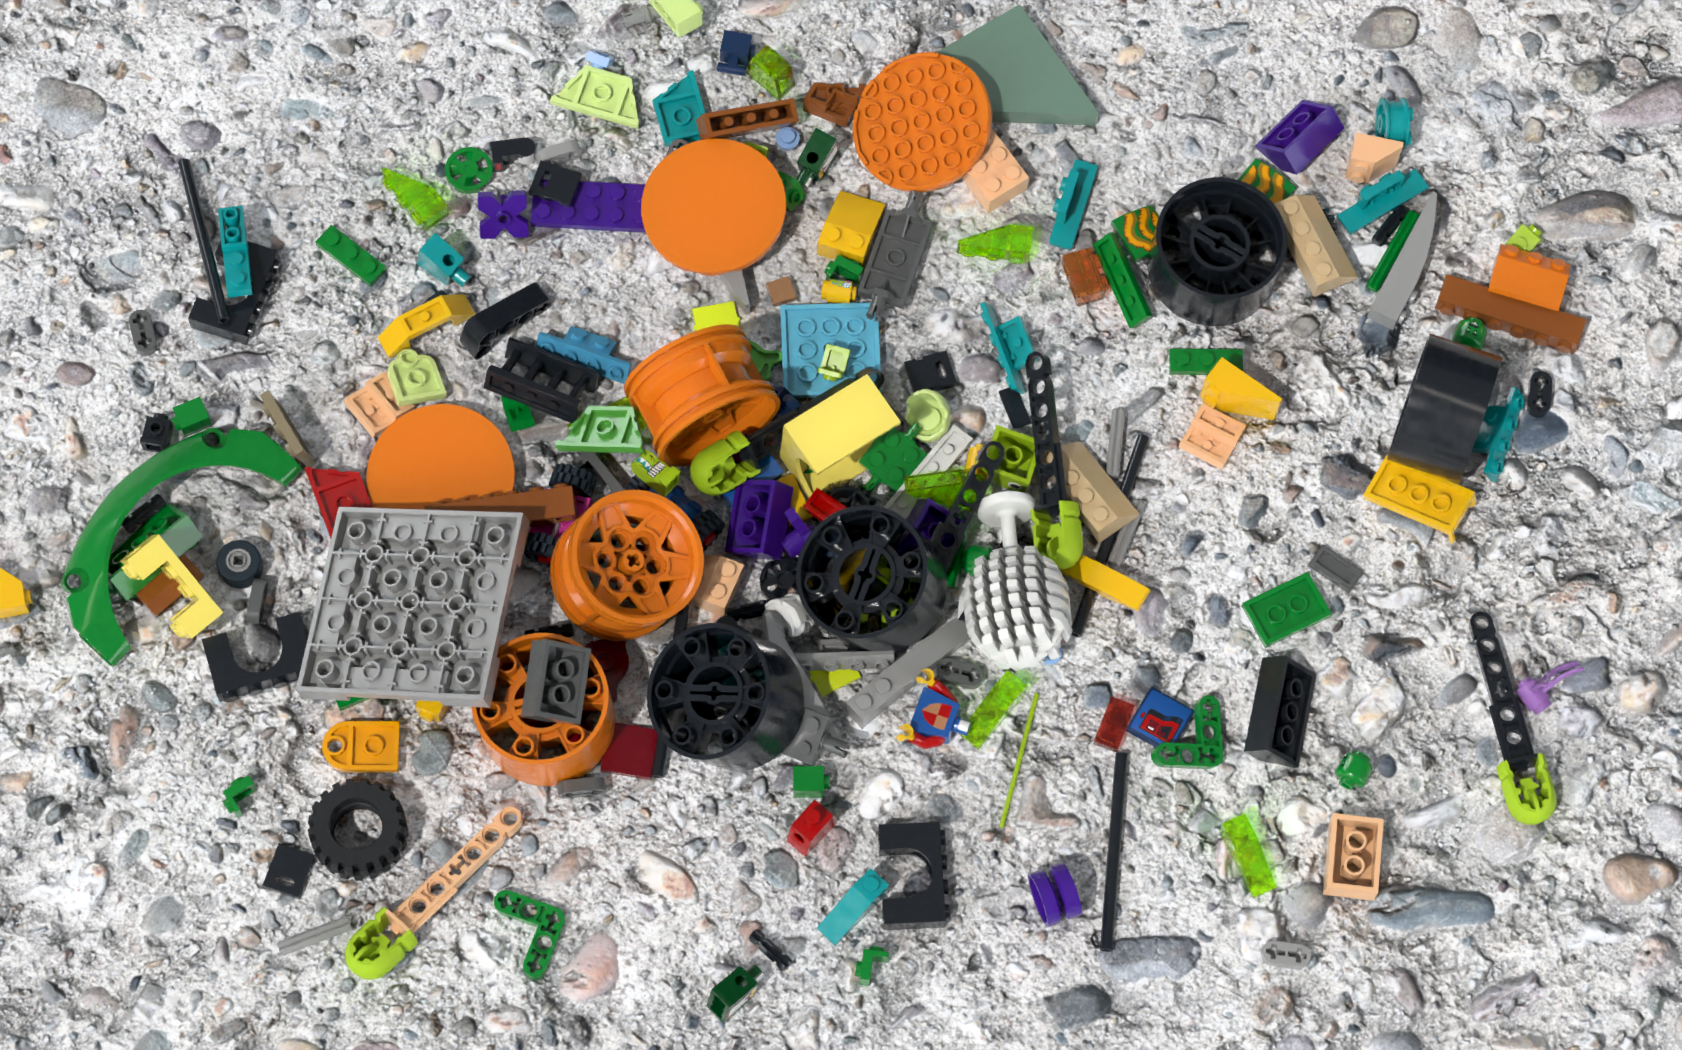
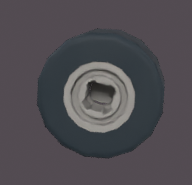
(243, 572)

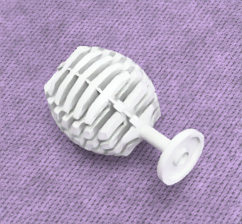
(1017, 596)

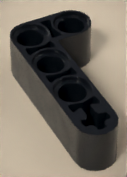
(503, 317)

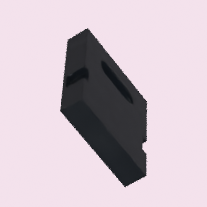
(560, 186)
(924, 374)
(289, 865)

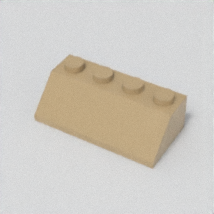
(1314, 244)
(1100, 501)

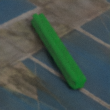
(1392, 251)

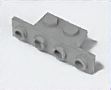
(837, 655)

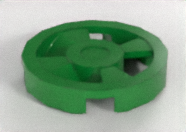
(468, 170)

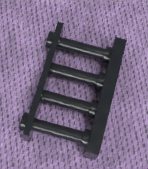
(537, 395)

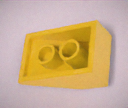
(850, 227)
(1238, 393)

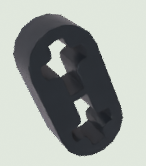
(1544, 394)

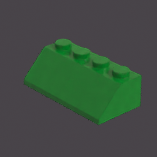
(176, 531)

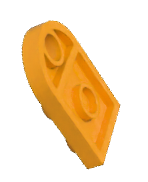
(365, 746)

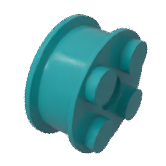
(1394, 120)

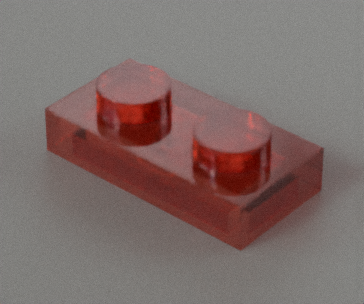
(1114, 724)

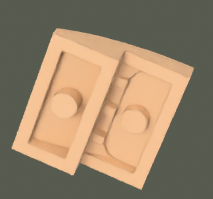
(376, 405)
(1212, 436)

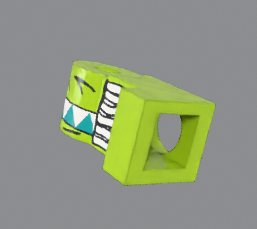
(655, 473)

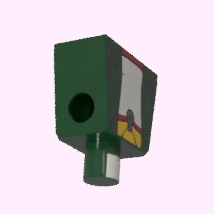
(822, 151)
(733, 992)

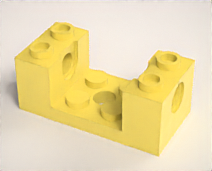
(197, 612)

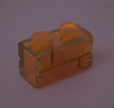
(1084, 277)

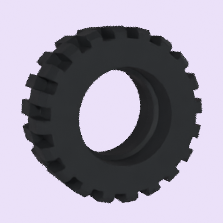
(355, 797)

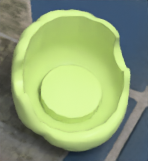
(930, 413)

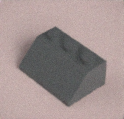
(556, 682)

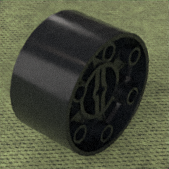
(1216, 251)
(1444, 408)
(870, 564)
(689, 684)

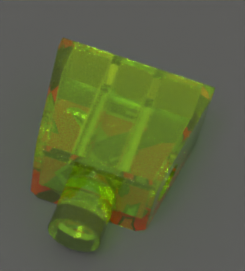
(768, 69)

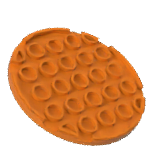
(922, 122)
(713, 206)
(438, 456)

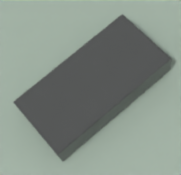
(1335, 569)

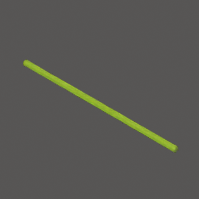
(1018, 761)

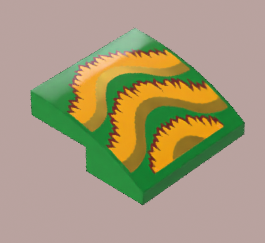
(1267, 181)
(1137, 231)

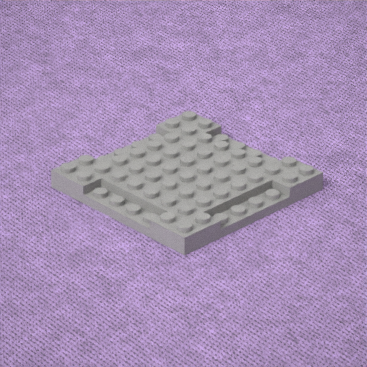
(413, 605)

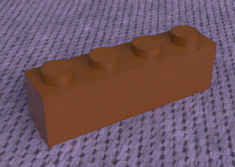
(747, 120)

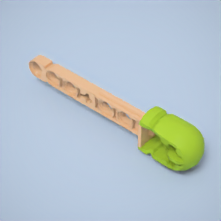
(362, 956)

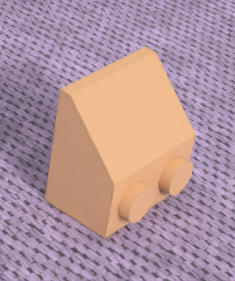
(1371, 157)
(718, 584)

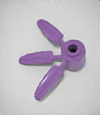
(1533, 693)

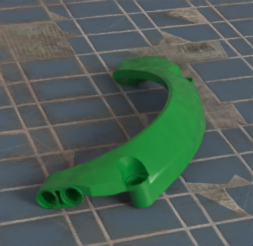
(89, 561)

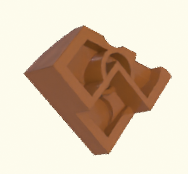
(833, 102)

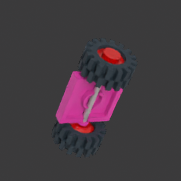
(544, 537)

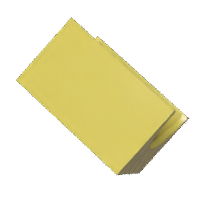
(836, 435)

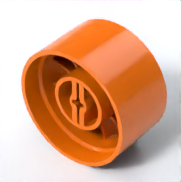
(528, 767)

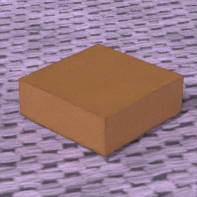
(781, 291)

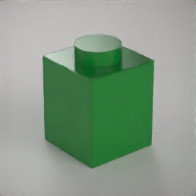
(191, 417)
(809, 781)

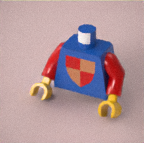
(934, 716)

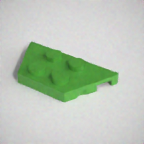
(604, 430)

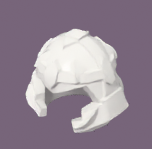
(790, 614)

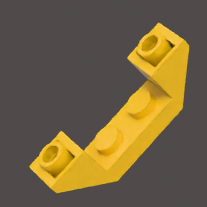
(422, 319)

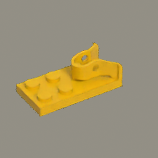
(1420, 496)

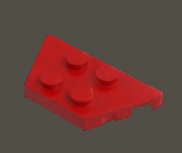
(336, 490)

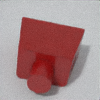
(811, 826)

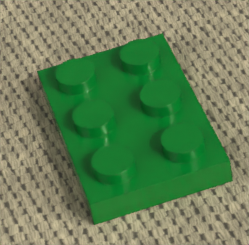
(1286, 610)

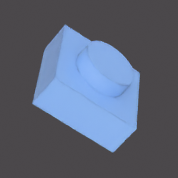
(599, 59)

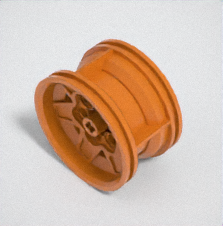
(700, 392)
(659, 525)

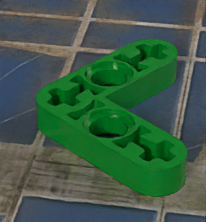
(1203, 744)
(540, 921)

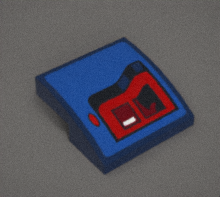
(1159, 719)

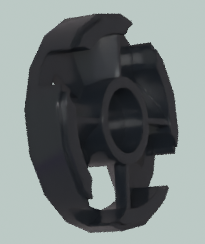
(783, 580)

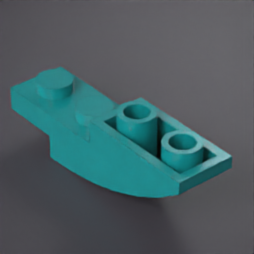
(235, 251)

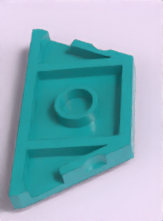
(678, 111)

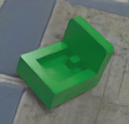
(793, 191)
(846, 268)
(517, 414)
(236, 792)
(864, 967)

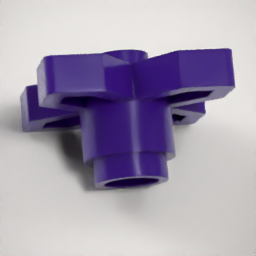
(503, 213)
(795, 539)

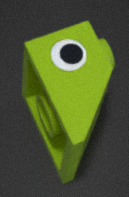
(1018, 462)

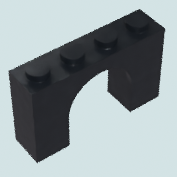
(264, 265)
(233, 681)
(925, 843)

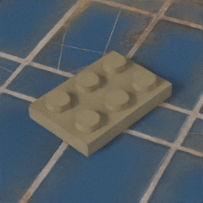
(286, 429)

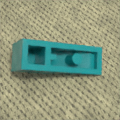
(854, 906)

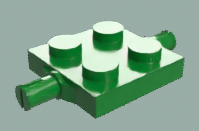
(892, 458)

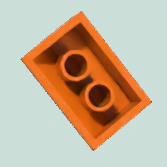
(1529, 277)

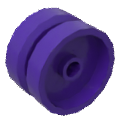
(1054, 894)

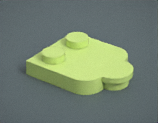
(415, 378)

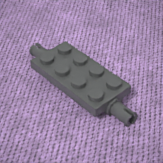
(895, 257)
(813, 738)

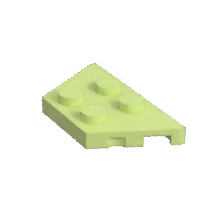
(600, 96)

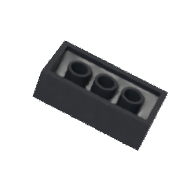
(1280, 711)

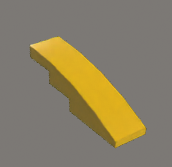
(1107, 582)

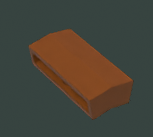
(163, 592)

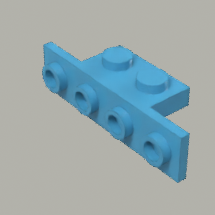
(587, 350)

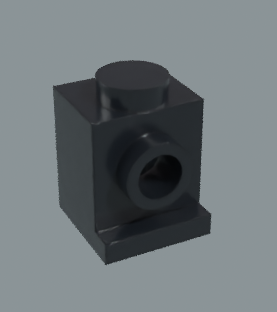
(158, 440)

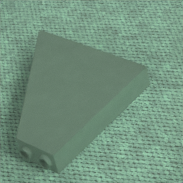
(1022, 73)

